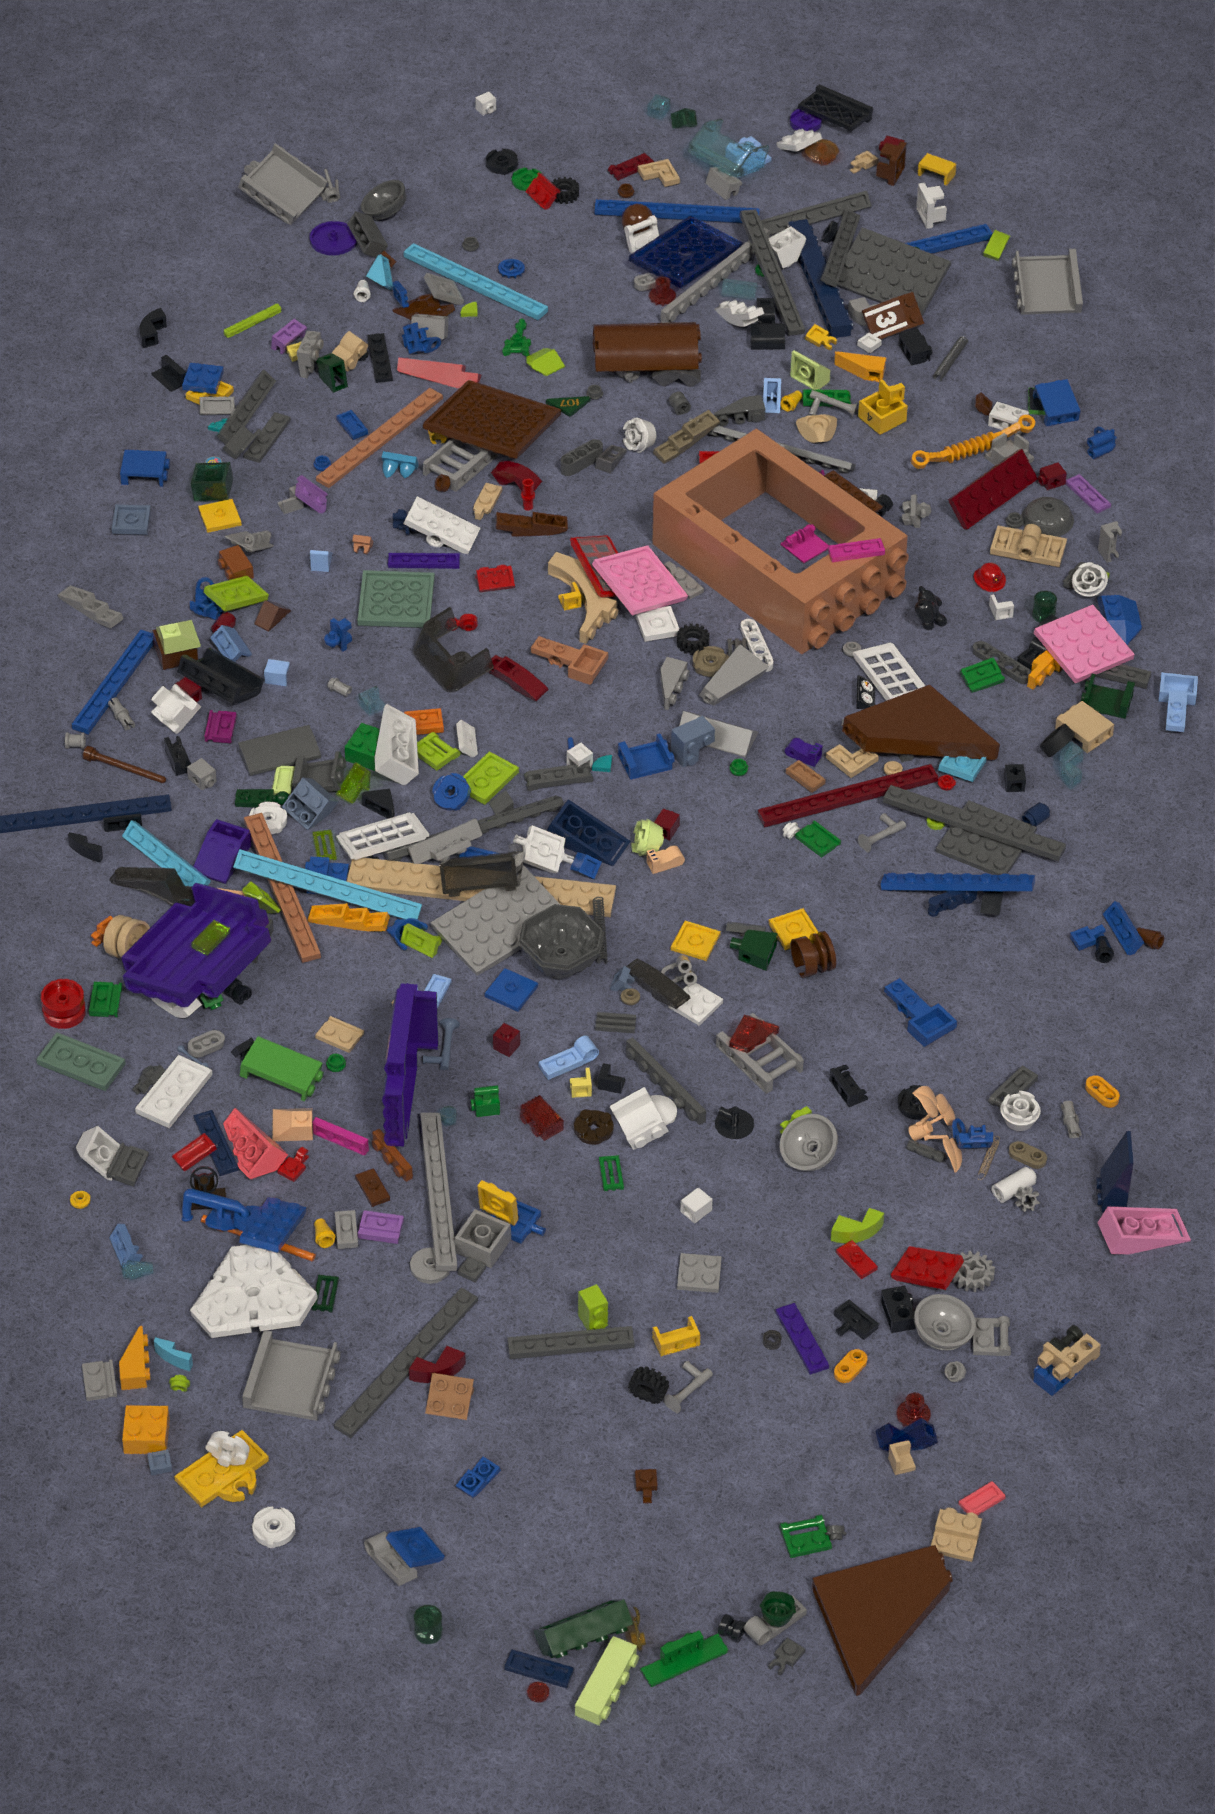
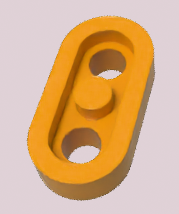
(1103, 1091)
(851, 1365)

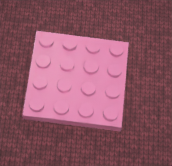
(640, 580)
(1084, 643)

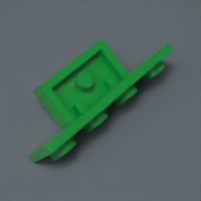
(683, 1656)

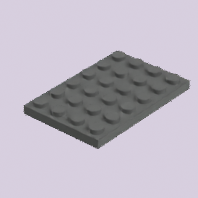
(888, 268)

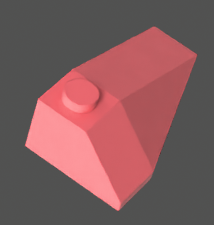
(253, 1147)

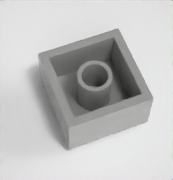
(483, 1238)

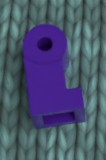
(804, 752)

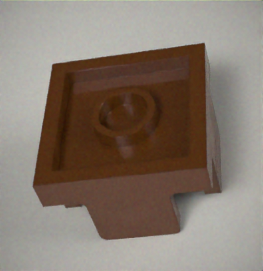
(896, 165)

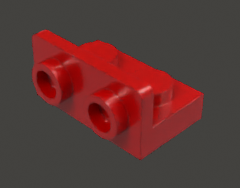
(495, 578)

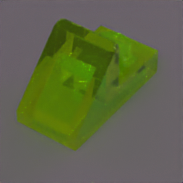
(356, 780)

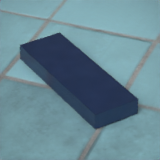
(539, 1668)

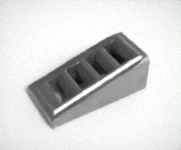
(607, 463)

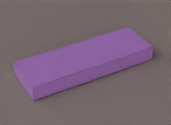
(1088, 493)

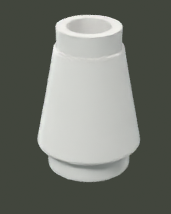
(362, 290)

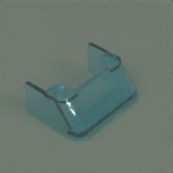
(725, 153)

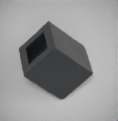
(610, 1082)

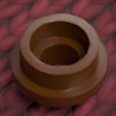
(626, 190)

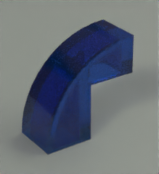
(919, 1433)

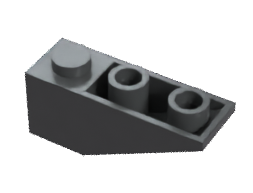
(751, 405)

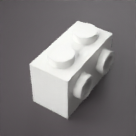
(1005, 416)

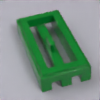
(613, 1186)

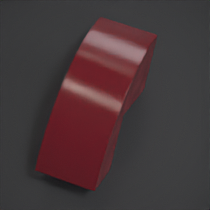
(510, 471)
(449, 1363)

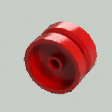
(63, 1003)

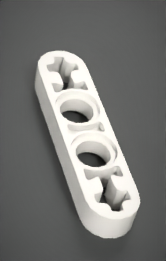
(757, 645)

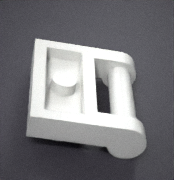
(639, 240)

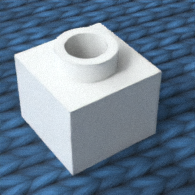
(485, 103)

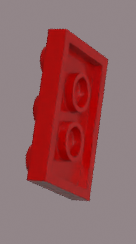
(927, 1267)

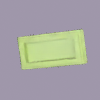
(283, 779)

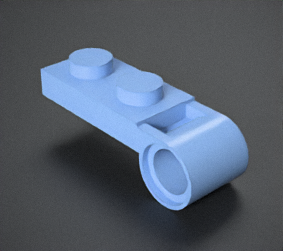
(582, 1053)

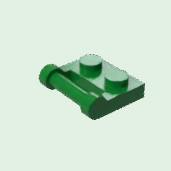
(806, 1542)

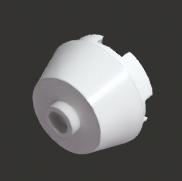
(639, 434)
(1089, 580)
(1020, 1111)

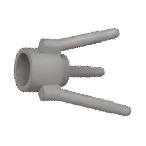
(331, 193)

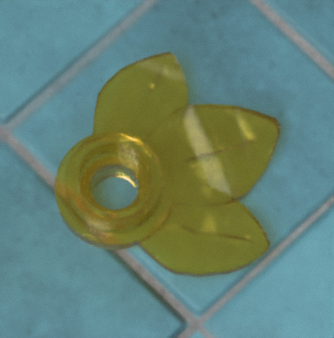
(637, 1638)

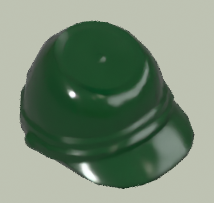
(778, 1608)

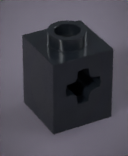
(1014, 774)

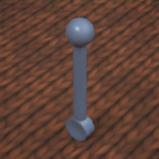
(181, 1049)

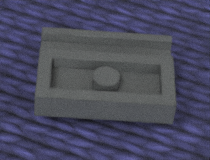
(128, 1164)

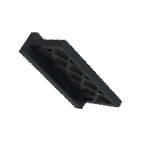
(837, 102)

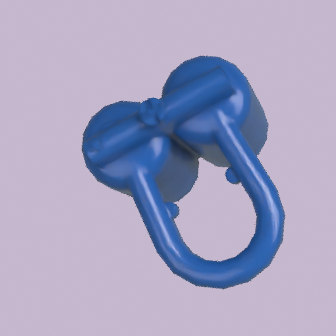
(1101, 442)

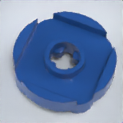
(458, 799)

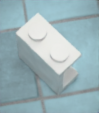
(639, 1118)

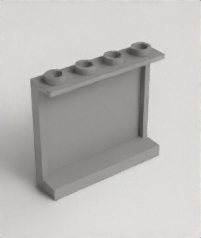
(283, 185)
(1048, 284)
(290, 1378)

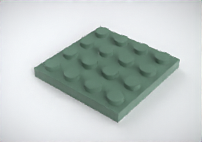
(395, 598)

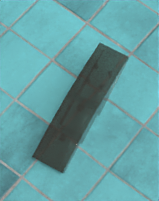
(658, 984)

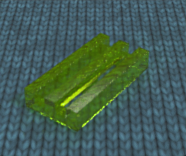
(322, 833)

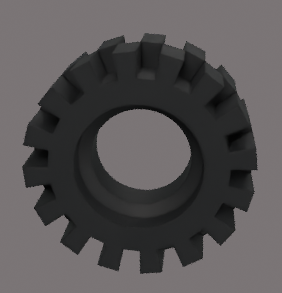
(566, 184)
(689, 632)
(648, 1385)

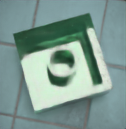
(212, 481)

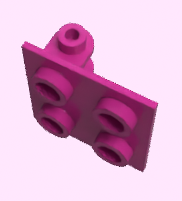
(805, 544)

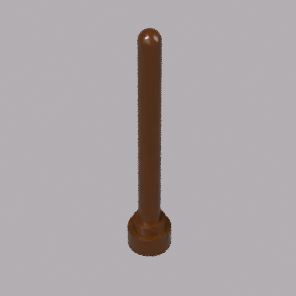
(90, 753)

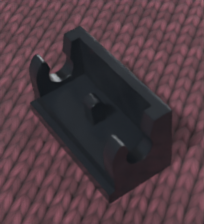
(177, 755)
(847, 1086)

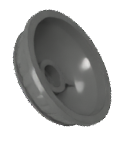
(384, 200)
(1049, 515)

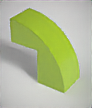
(849, 1229)

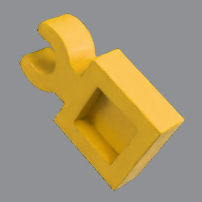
(820, 336)

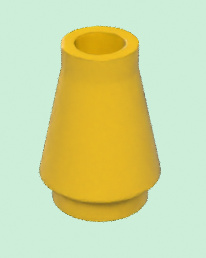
(790, 401)
(323, 1234)

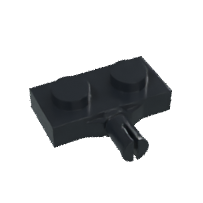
(855, 1320)

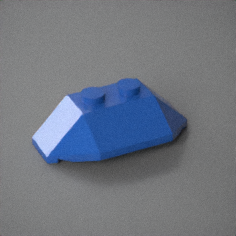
(1121, 615)

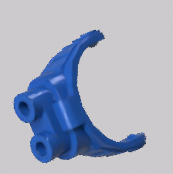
(397, 929)

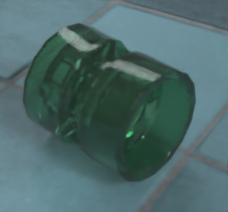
(1044, 605)
(428, 1624)

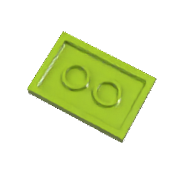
(236, 593)
(489, 777)

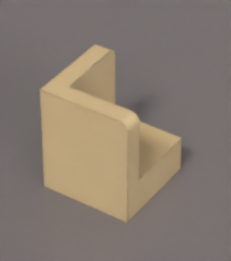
(900, 1457)

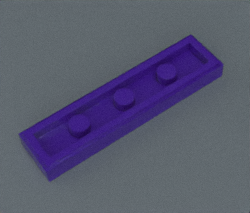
(424, 560)

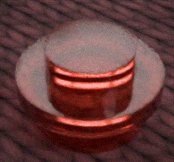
(538, 1692)

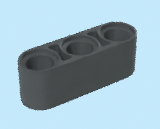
(580, 457)

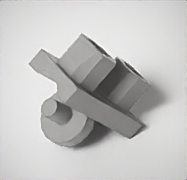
(914, 512)

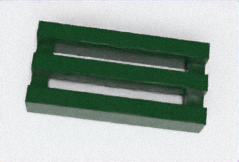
(323, 1307)

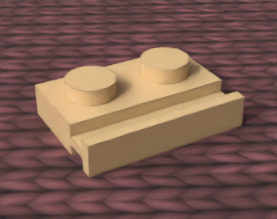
(339, 1034)

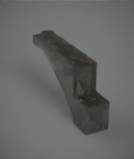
(159, 882)

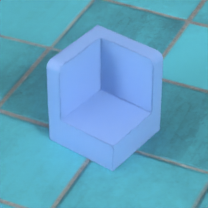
(276, 672)

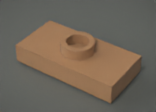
(805, 776)

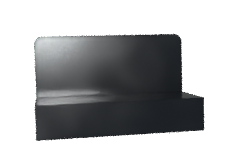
(170, 374)

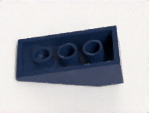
(587, 834)
(1116, 1175)

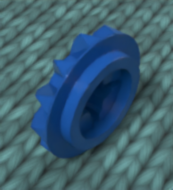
(507, 264)

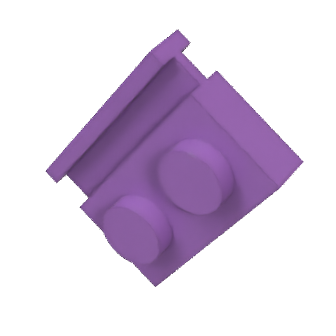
(311, 494)
(380, 1227)

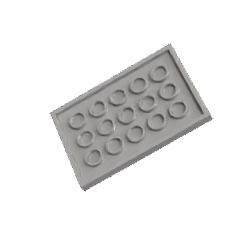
(490, 923)

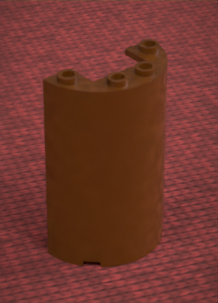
(646, 346)

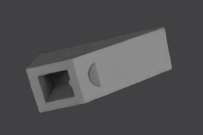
(672, 677)

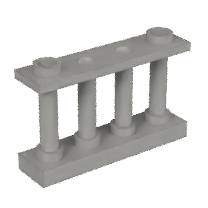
(465, 471)
(753, 1068)

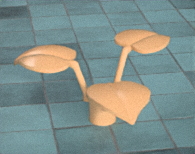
(924, 1128)

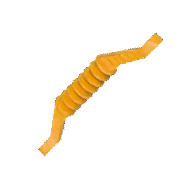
(970, 446)

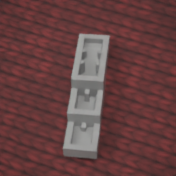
(91, 607)

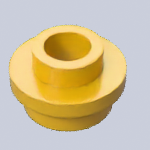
(80, 1203)

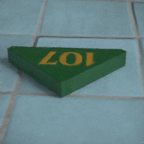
(568, 405)

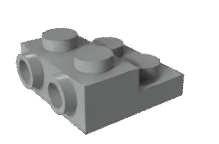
(309, 352)

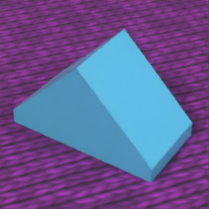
(381, 272)

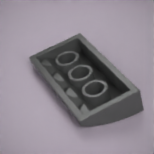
(278, 749)

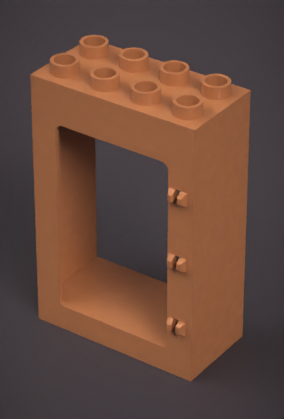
(793, 606)

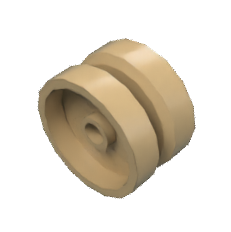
(122, 934)

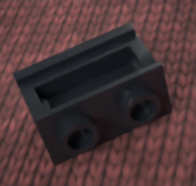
(914, 347)

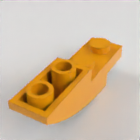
(1041, 667)

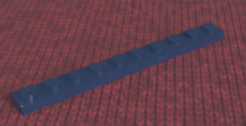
(84, 813)

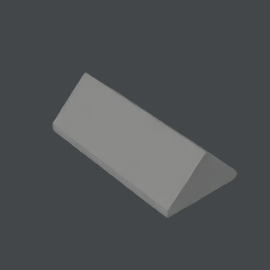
(727, 736)

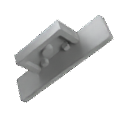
(446, 843)

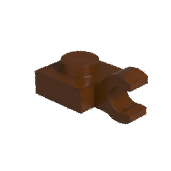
(646, 1482)

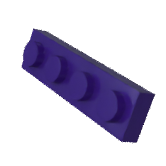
(802, 1338)

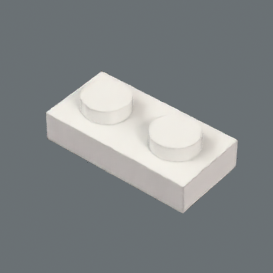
(466, 738)

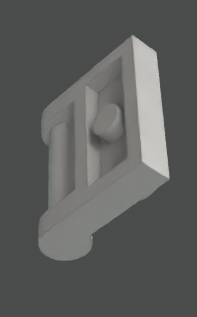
(984, 1336)

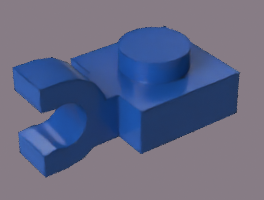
(1085, 937)

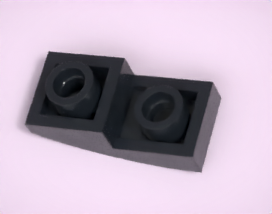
(88, 850)

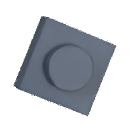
(159, 1462)

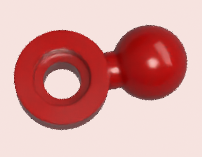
(467, 622)

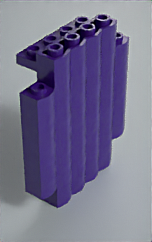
(171, 970)
(412, 1027)

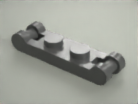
(558, 776)

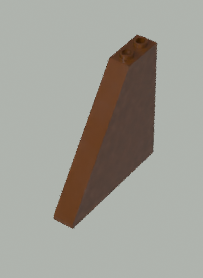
(919, 725)
(879, 1607)

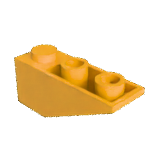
(864, 366)
(132, 1364)

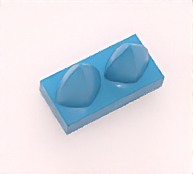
(392, 461)

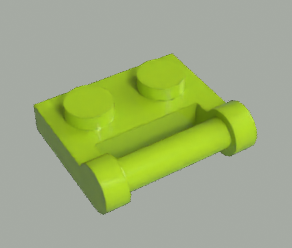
(432, 754)

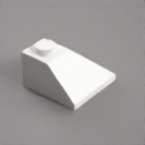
(787, 246)
(98, 1150)

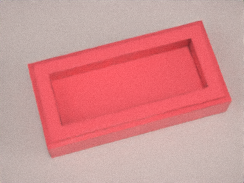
(982, 1499)

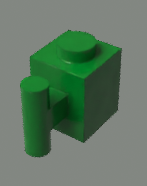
(486, 1101)

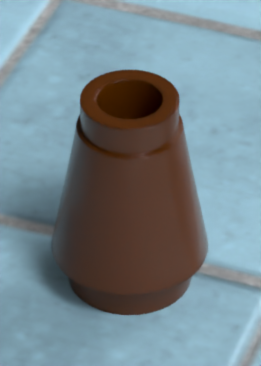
(1151, 938)

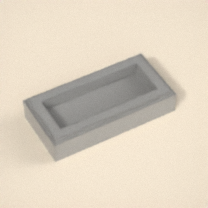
(216, 405)

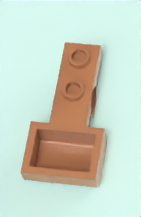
(583, 663)

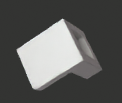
(1001, 610)
(579, 755)
(696, 1205)

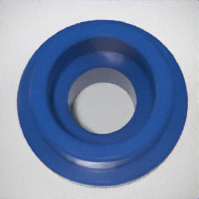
(321, 463)

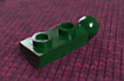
(253, 797)

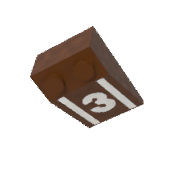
(893, 316)

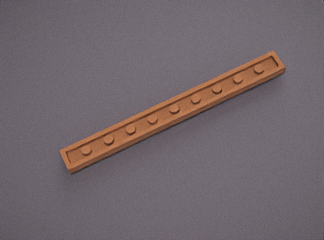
(379, 438)
(284, 893)

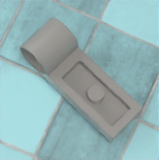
(388, 1559)
(762, 1632)

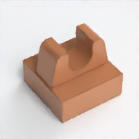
(362, 542)

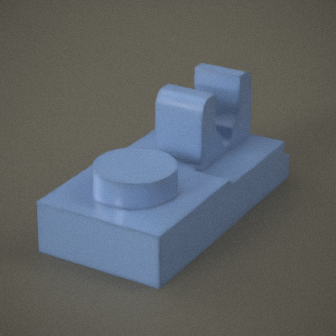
(123, 1245)

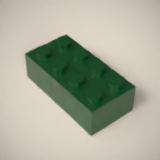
(583, 1627)

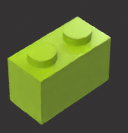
(593, 1308)

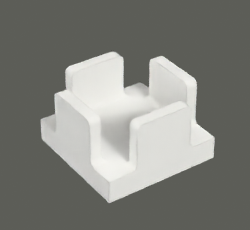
(925, 205)
(174, 707)

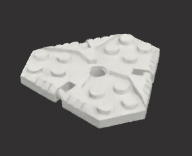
(253, 1286)

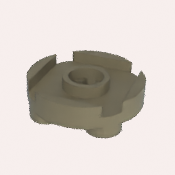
(702, 659)

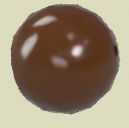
(634, 214)

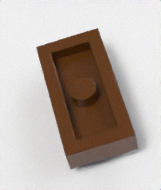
(372, 1187)

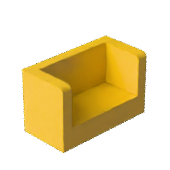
(938, 166)
(677, 1339)

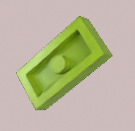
(420, 940)

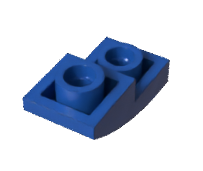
(476, 1480)

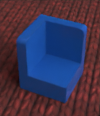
(585, 865)

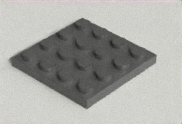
(981, 851)

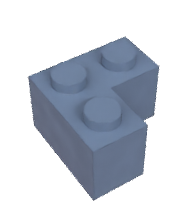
(689, 738)

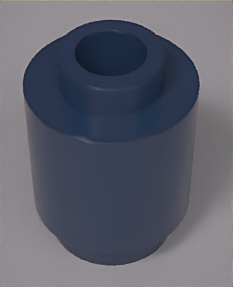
(1036, 814)

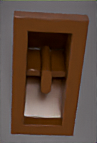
(270, 615)

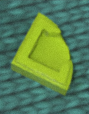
(469, 310)

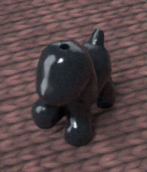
(928, 609)

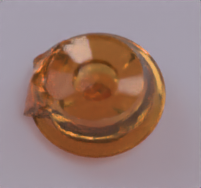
(822, 151)

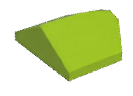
(545, 361)
(264, 899)

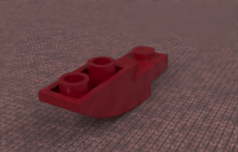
(518, 677)

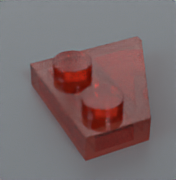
(751, 1033)

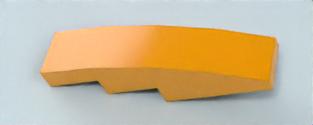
(342, 916)

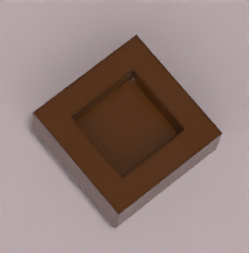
(983, 404)

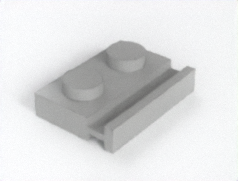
(99, 1380)

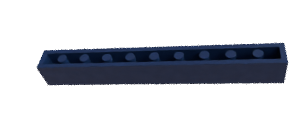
(826, 296)

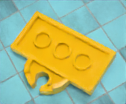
(208, 1479)

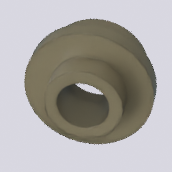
(630, 1000)

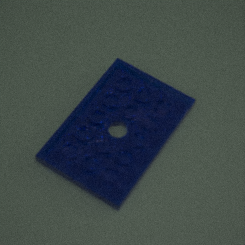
(705, 243)

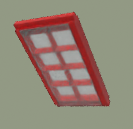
(593, 548)

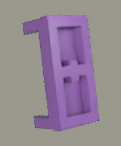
(287, 335)

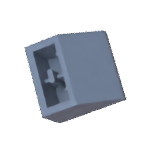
(309, 803)

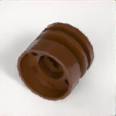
(813, 953)

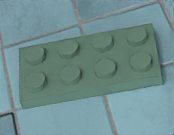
(81, 1061)

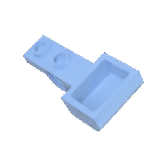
(1178, 692)

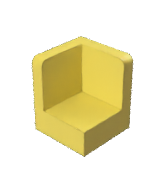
(581, 1086)

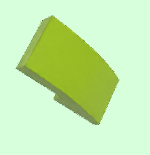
(996, 245)

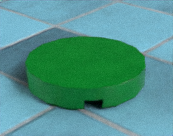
(523, 177)

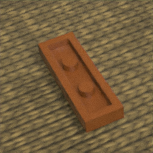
(392, 1156)

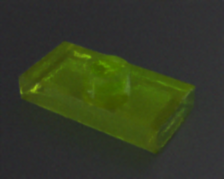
(210, 937)

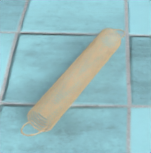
(988, 1163)

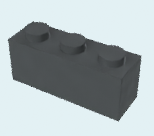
(367, 234)

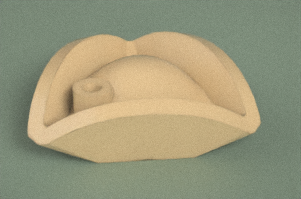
(817, 427)

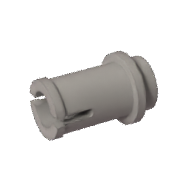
(336, 685)

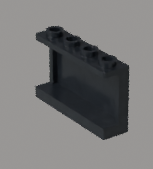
(221, 676)

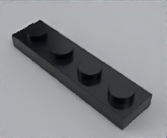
(380, 357)

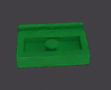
(982, 675)
(817, 839)
(105, 999)

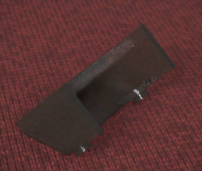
(447, 670)

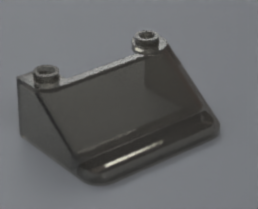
(481, 872)

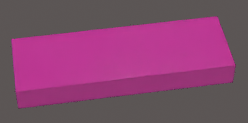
(856, 550)
(340, 1136)

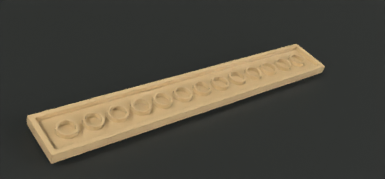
(426, 882)

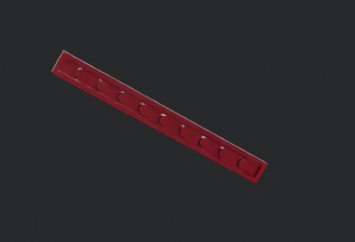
(846, 795)

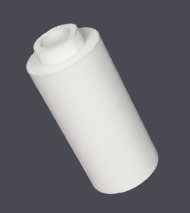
(1011, 1185)

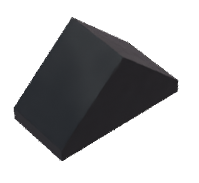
(379, 802)

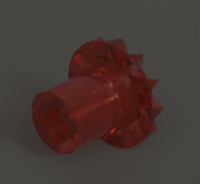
(662, 292)
(913, 1409)

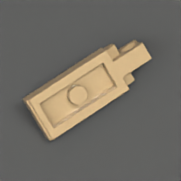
(486, 500)

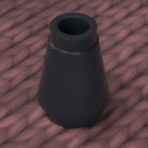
(1103, 950)

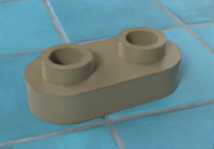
(1027, 1155)

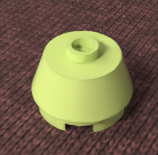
(647, 837)

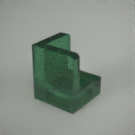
(684, 117)

